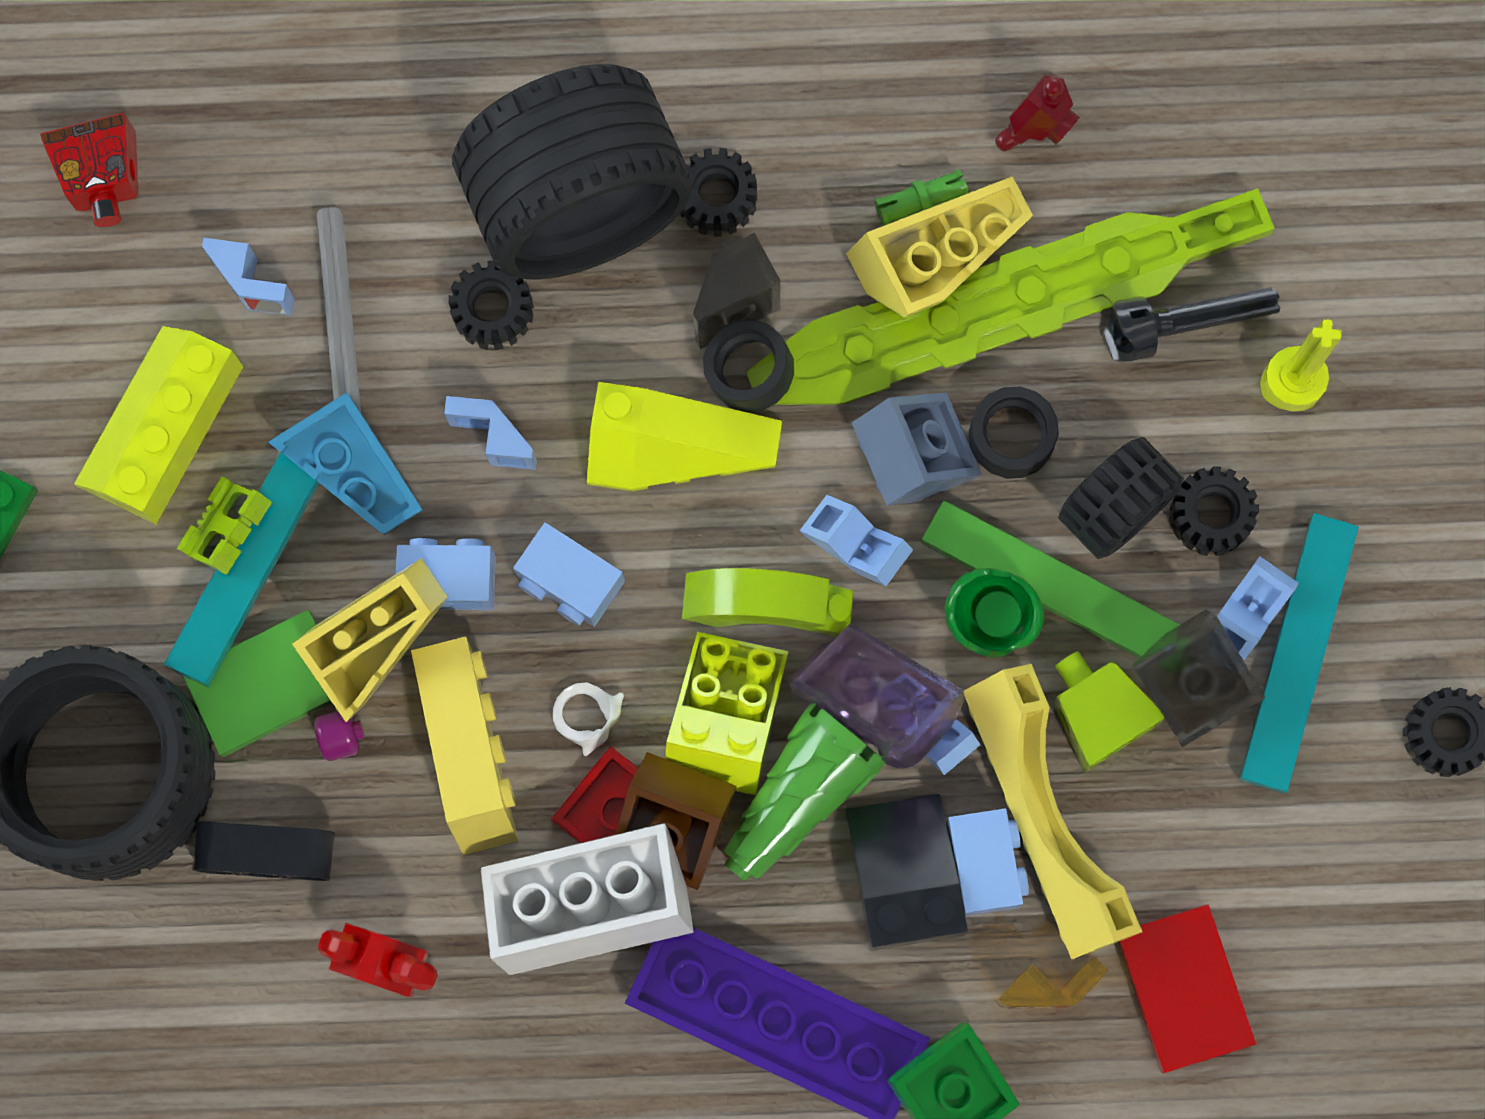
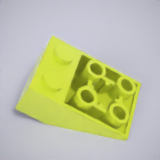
(727, 709)

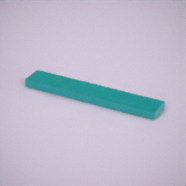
(231, 596)
(1298, 654)

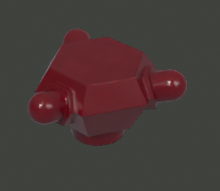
(1040, 115)

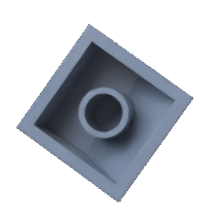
(915, 447)

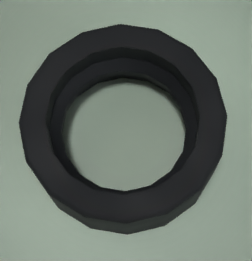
(723, 345)
(1023, 399)

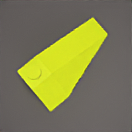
(663, 438)

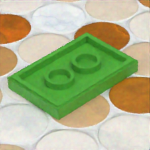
(259, 687)

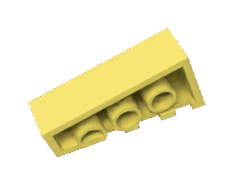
(463, 745)

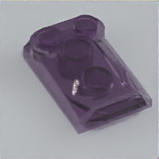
(879, 695)

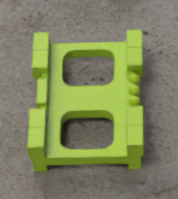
(216, 522)

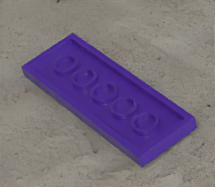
(776, 1021)

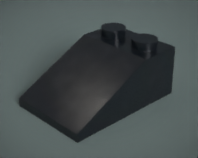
(906, 872)

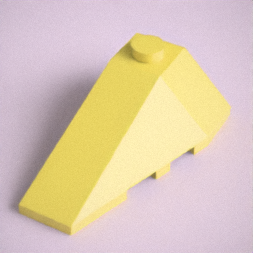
(936, 250)

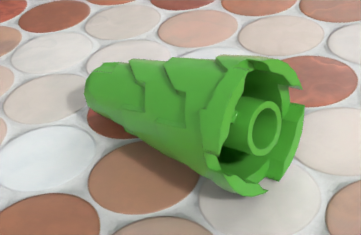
(805, 785)

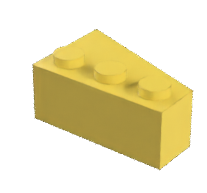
(369, 636)

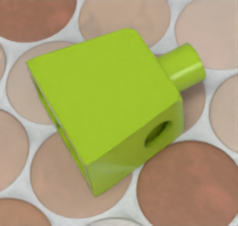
(1101, 710)

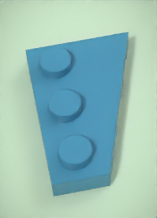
(351, 463)

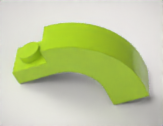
(766, 597)

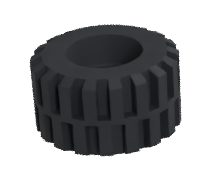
(1120, 497)

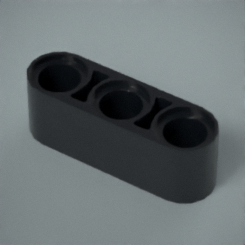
(263, 851)

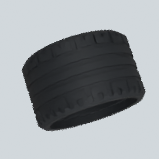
(571, 171)
(180, 793)

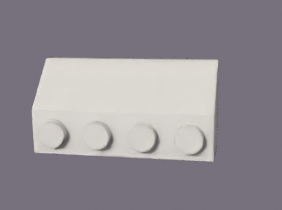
(585, 900)

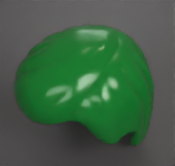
(993, 612)

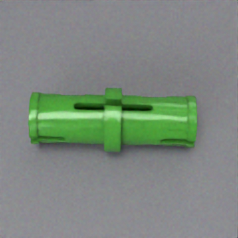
(920, 197)

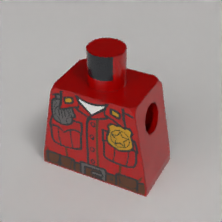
(96, 165)

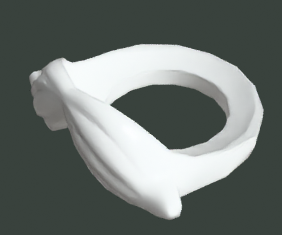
(608, 704)

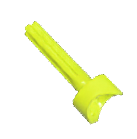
(1299, 373)

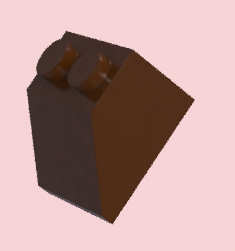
(687, 803)

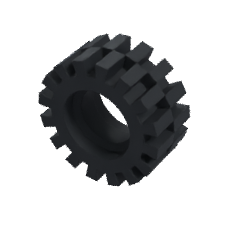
(741, 204)
(495, 331)
(1228, 487)
(1421, 732)

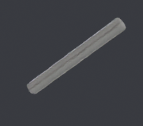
(338, 304)

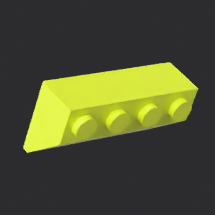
(160, 422)

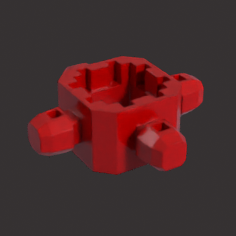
(378, 960)

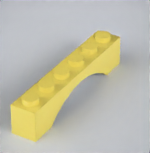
(1084, 900)

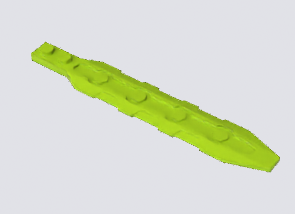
(1010, 299)

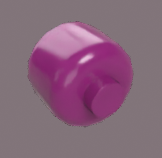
(336, 737)

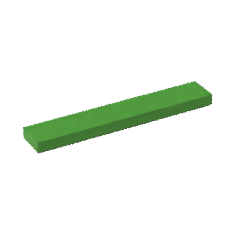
(1059, 586)

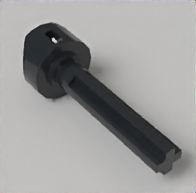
(1142, 326)

